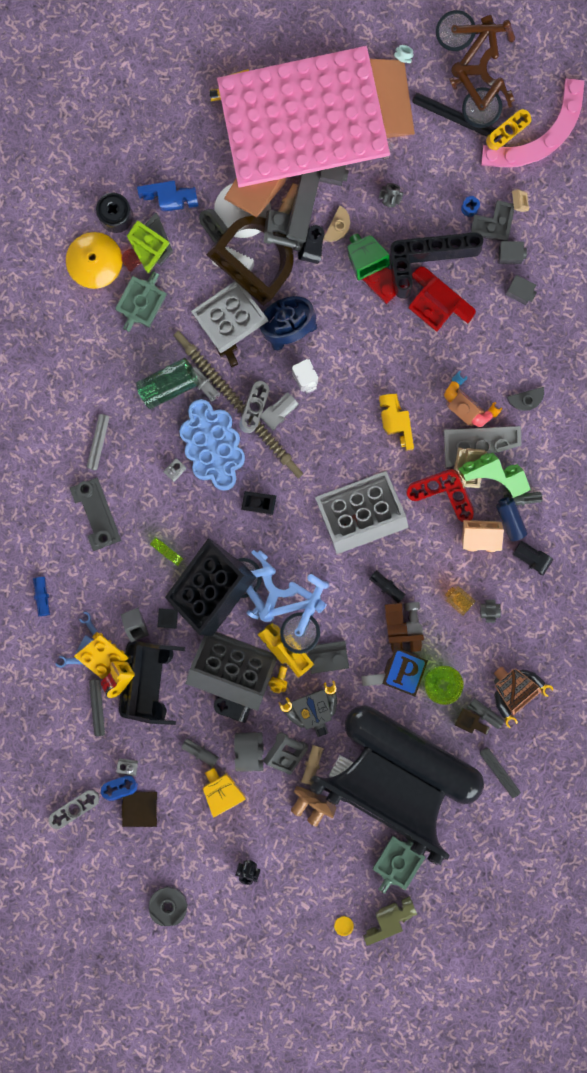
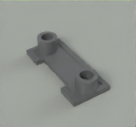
(97, 513)

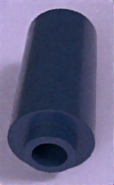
(511, 519)

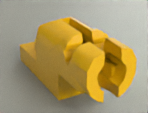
(396, 421)
(297, 662)

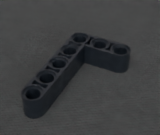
(427, 254)

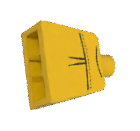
(221, 792)

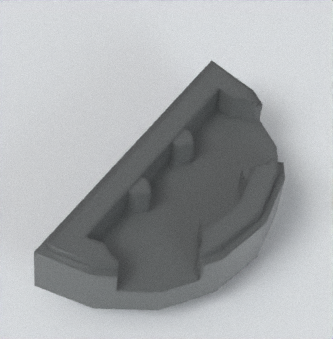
(527, 400)

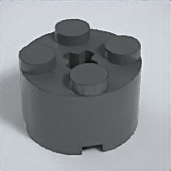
(249, 751)

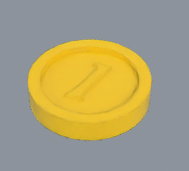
(344, 926)

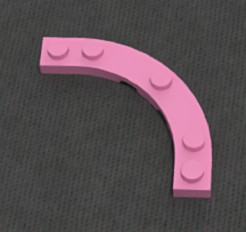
(549, 141)

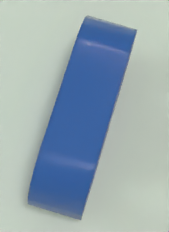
(117, 784)

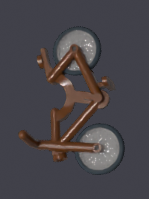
(456, 32)

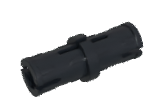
(387, 586)

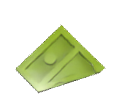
(147, 245)

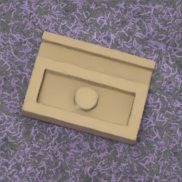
(464, 456)

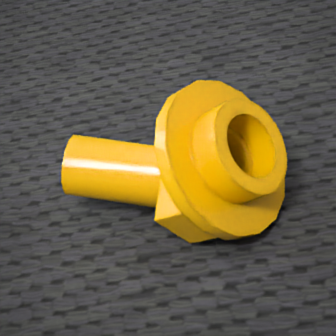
(278, 684)

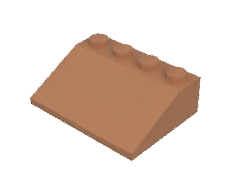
(393, 96)

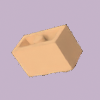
(482, 535)

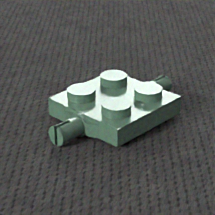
(141, 301)
(397, 864)

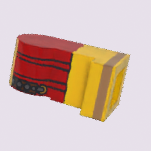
(117, 679)

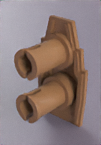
(318, 802)

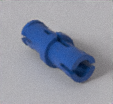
(41, 596)

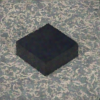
(167, 618)

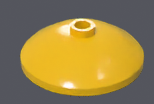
(100, 271)

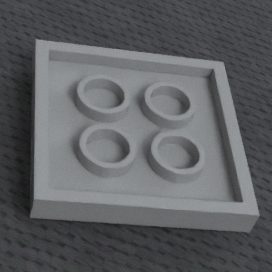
(229, 316)

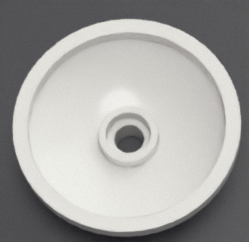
(230, 213)

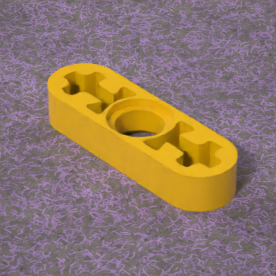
(501, 129)

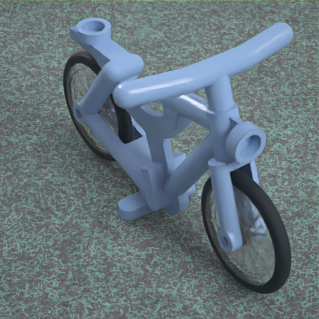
(300, 630)

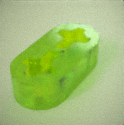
(166, 551)

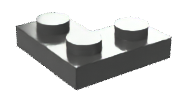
(498, 226)

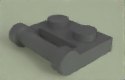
(278, 223)
(282, 759)

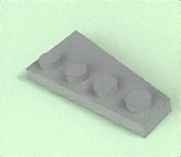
(489, 439)

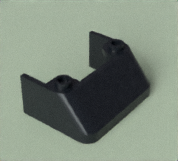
(141, 695)

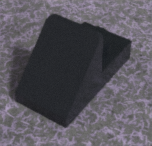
(258, 503)

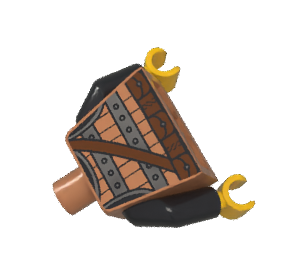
(516, 691)

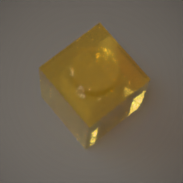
(459, 600)

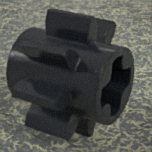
(247, 872)

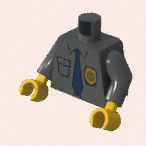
(313, 709)

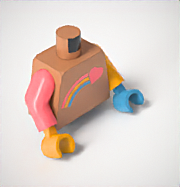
(465, 407)

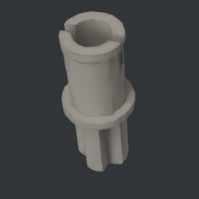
(205, 385)

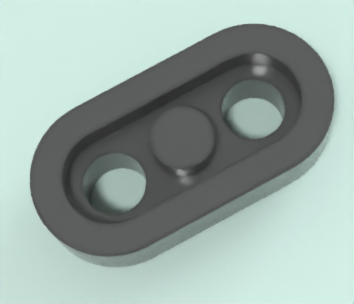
(213, 227)

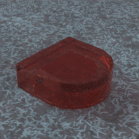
(130, 259)

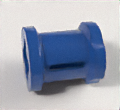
(474, 202)

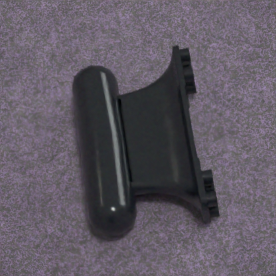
(400, 779)

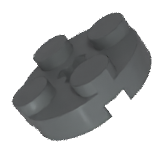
(168, 917)

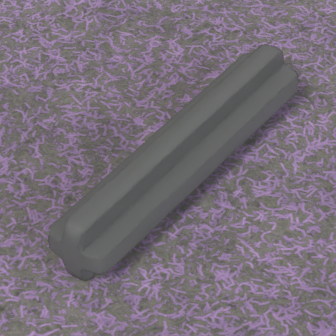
(97, 709)
(500, 773)

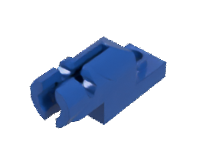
(168, 195)

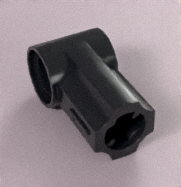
(535, 559)

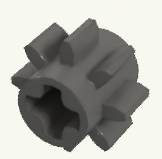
(390, 195)
(490, 610)

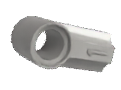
(275, 414)

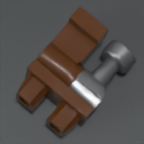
(403, 631)

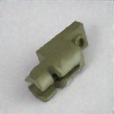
(389, 921)

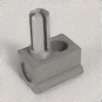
(172, 473)
(131, 768)

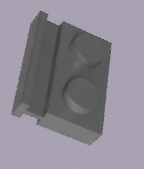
(329, 657)

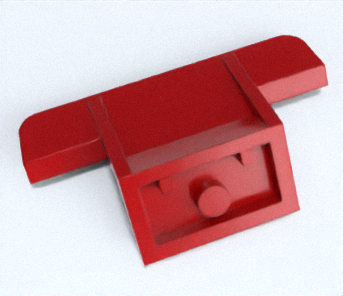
(438, 301)

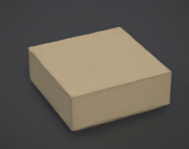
(520, 200)

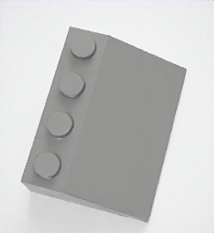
(375, 508)

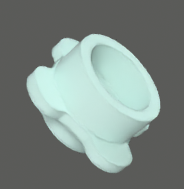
(404, 53)

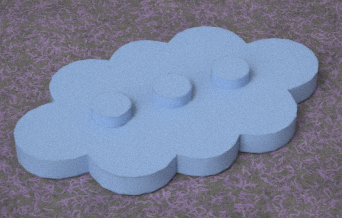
(212, 445)

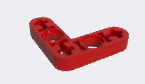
(449, 487)

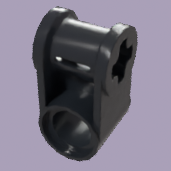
(312, 248)
(234, 710)

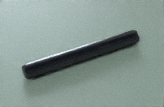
(448, 113)

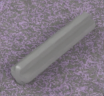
(98, 441)

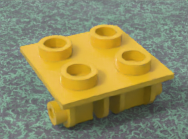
(100, 654)

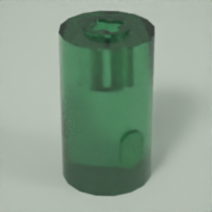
(167, 383)

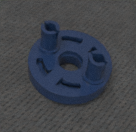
(299, 322)

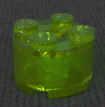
(453, 688)

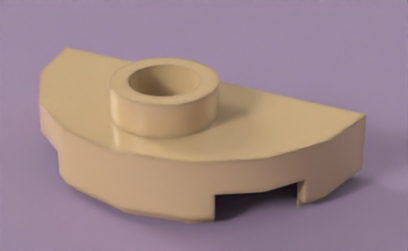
(339, 226)

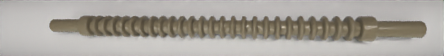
(191, 350)

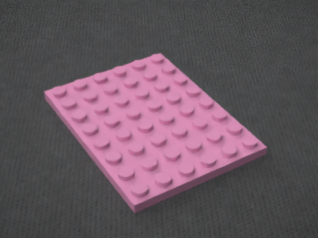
(303, 116)

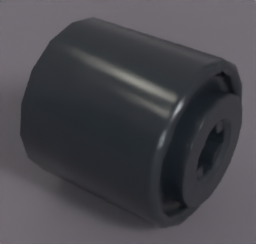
(114, 222)

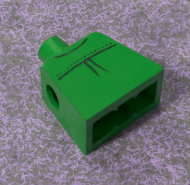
(366, 256)

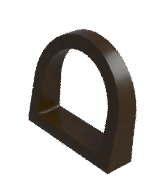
(242, 274)

